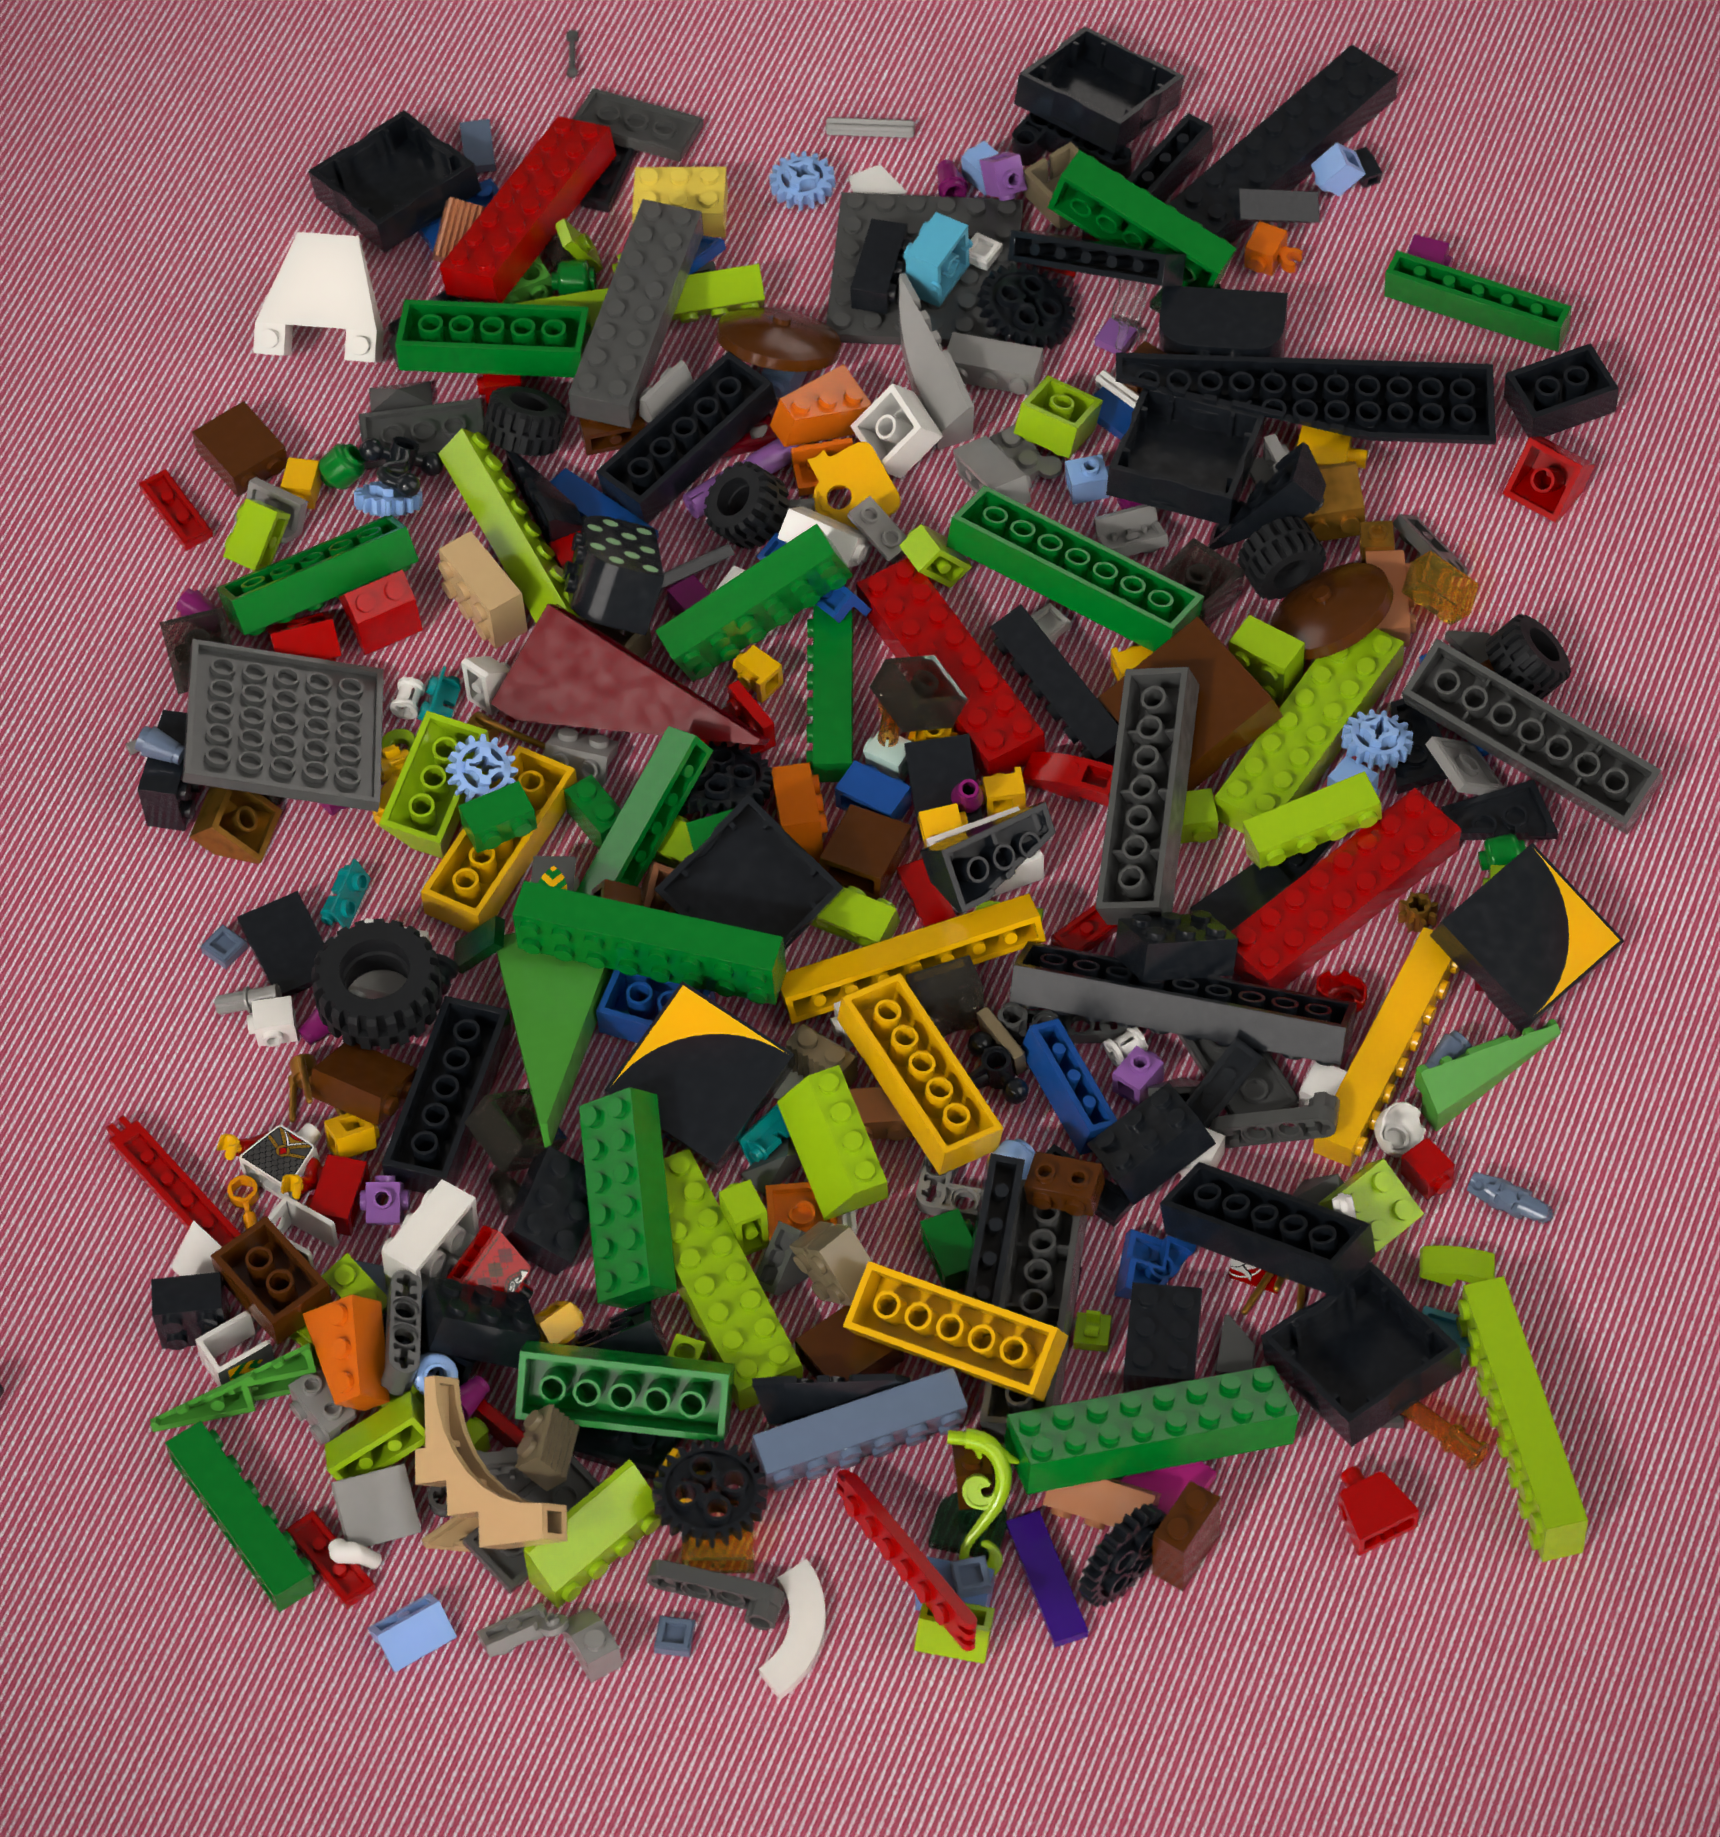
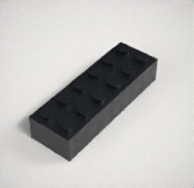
(687, 437)
(447, 1087)
(1268, 1229)

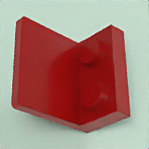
(748, 711)

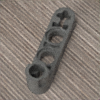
(1017, 1018)
(1311, 1122)
(401, 1374)
(758, 1598)

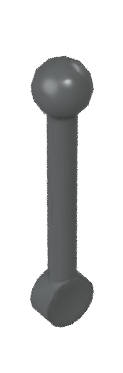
(572, 37)

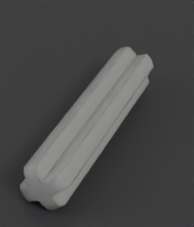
(870, 127)

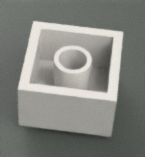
(897, 429)

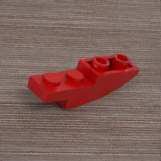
(1069, 776)

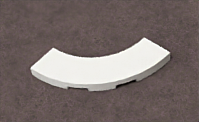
(804, 1632)

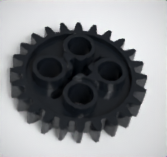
(1026, 306)
(729, 779)
(709, 1493)
(1121, 1556)

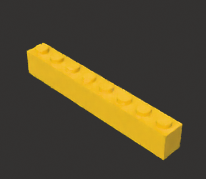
(980, 934)
(1387, 1048)

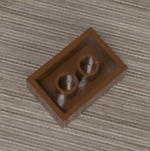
(271, 1279)

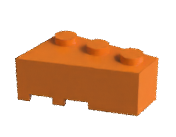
(820, 409)
(800, 806)
(351, 1350)

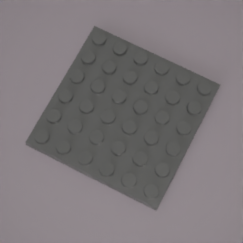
(959, 309)
(284, 725)

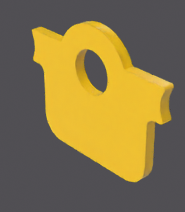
(860, 472)

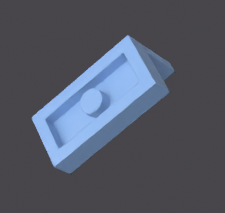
(413, 1631)

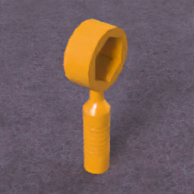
(249, 1216)

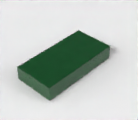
(479, 944)

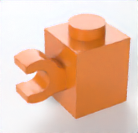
(1268, 249)

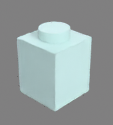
(887, 759)

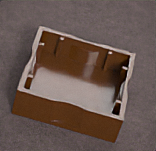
(1230, 701)

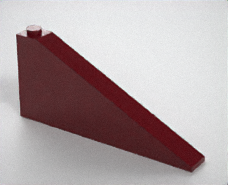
(590, 681)

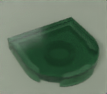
(954, 1524)

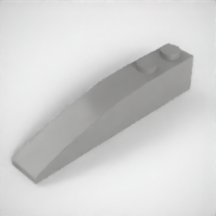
(933, 371)

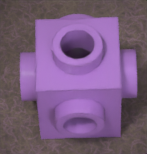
(393, 1211)

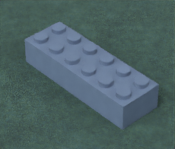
(859, 1430)

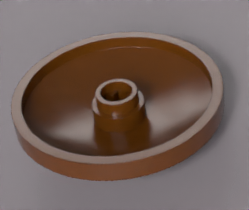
(778, 339)
(1335, 608)

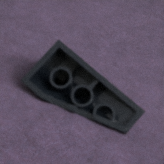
(1291, 491)
(549, 507)
(979, 860)
(629, 1331)
(794, 1398)

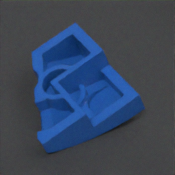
(1150, 1260)

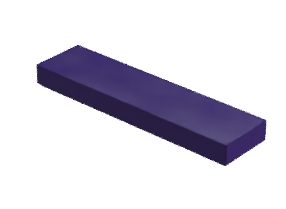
(1047, 1579)

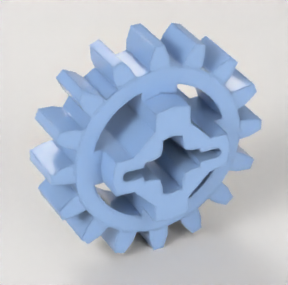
(802, 180)
(384, 501)
(1377, 739)
(489, 757)

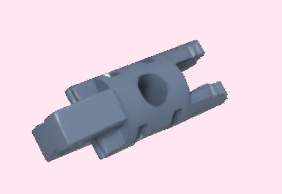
(1509, 1198)

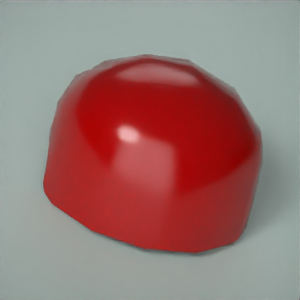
(1342, 987)

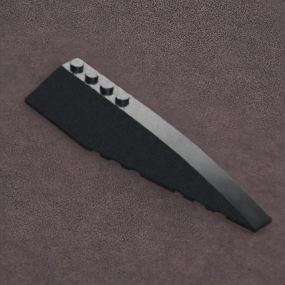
(1335, 395)

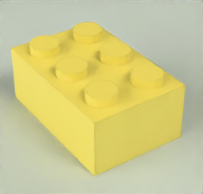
(686, 187)

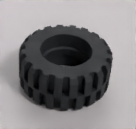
(383, 1019)

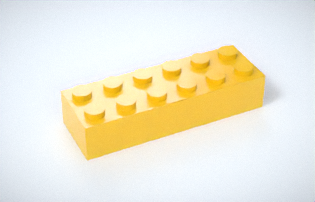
(474, 885)
(920, 1073)
(956, 1331)

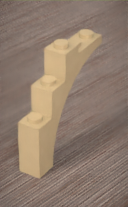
(472, 1491)

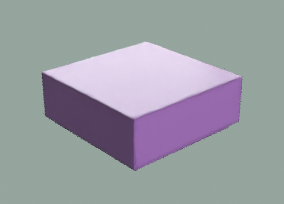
(1108, 335)

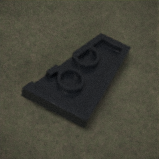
(1420, 765)
(1504, 811)

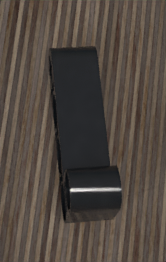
(1038, 135)

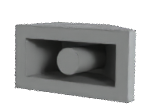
(592, 1644)

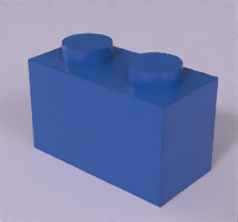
(874, 791)

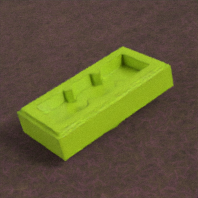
(578, 244)

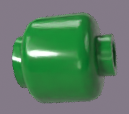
(574, 277)
(341, 466)
(1500, 851)

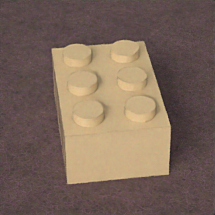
(482, 590)

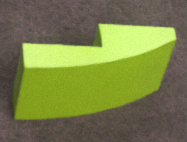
(1449, 1263)

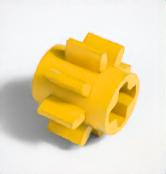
(392, 761)

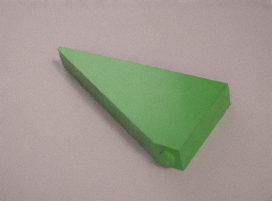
(553, 1021)

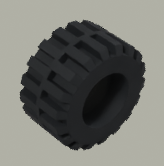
(524, 421)
(746, 505)
(1281, 557)
(1528, 656)

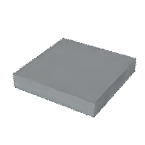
(1464, 766)

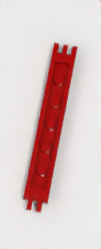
(169, 1180)
(907, 1559)

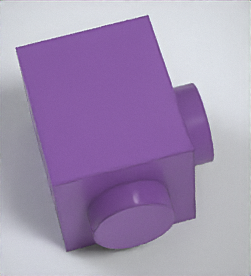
(1003, 175)
(1136, 1074)

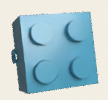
(938, 258)

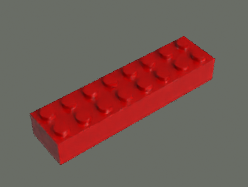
(525, 210)
(920, 623)
(1344, 891)

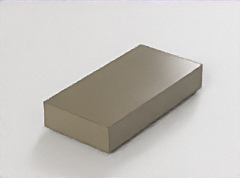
(989, 1023)

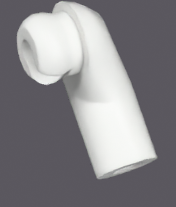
(353, 1553)

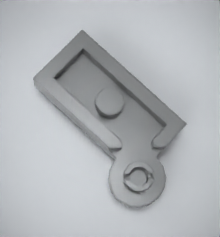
(1027, 455)
(519, 1628)

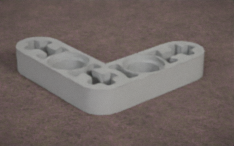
(946, 1193)

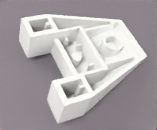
(322, 286)

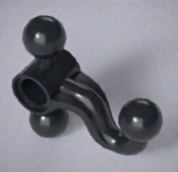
(399, 463)
(982, 1045)

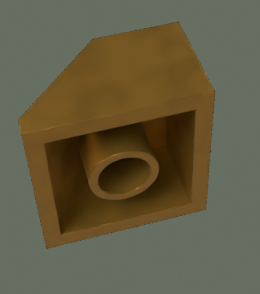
(1342, 504)
(236, 824)

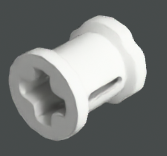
(407, 698)
(1121, 1046)

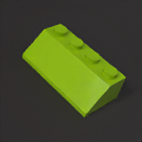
(422, 804)
(1311, 821)
(833, 1144)
(598, 1533)

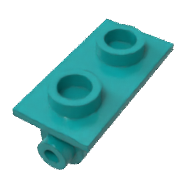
(441, 690)
(350, 888)
(764, 1136)

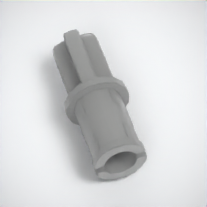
(242, 1000)

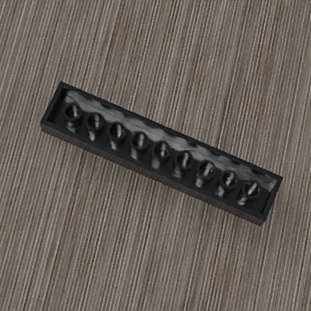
(1291, 139)
(1197, 1008)

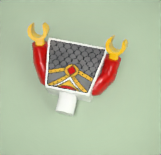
(278, 1159)

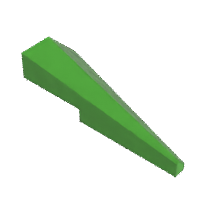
(1462, 1081)
(241, 1393)

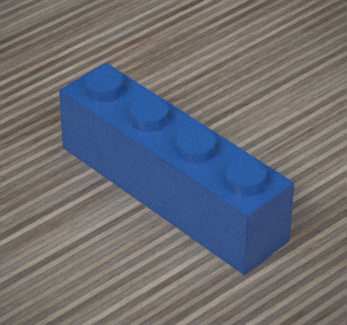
(1067, 1083)

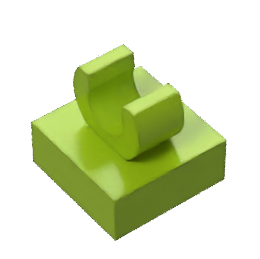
(1092, 1331)

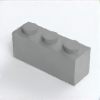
(996, 363)
(986, 464)

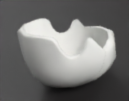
(1399, 1128)

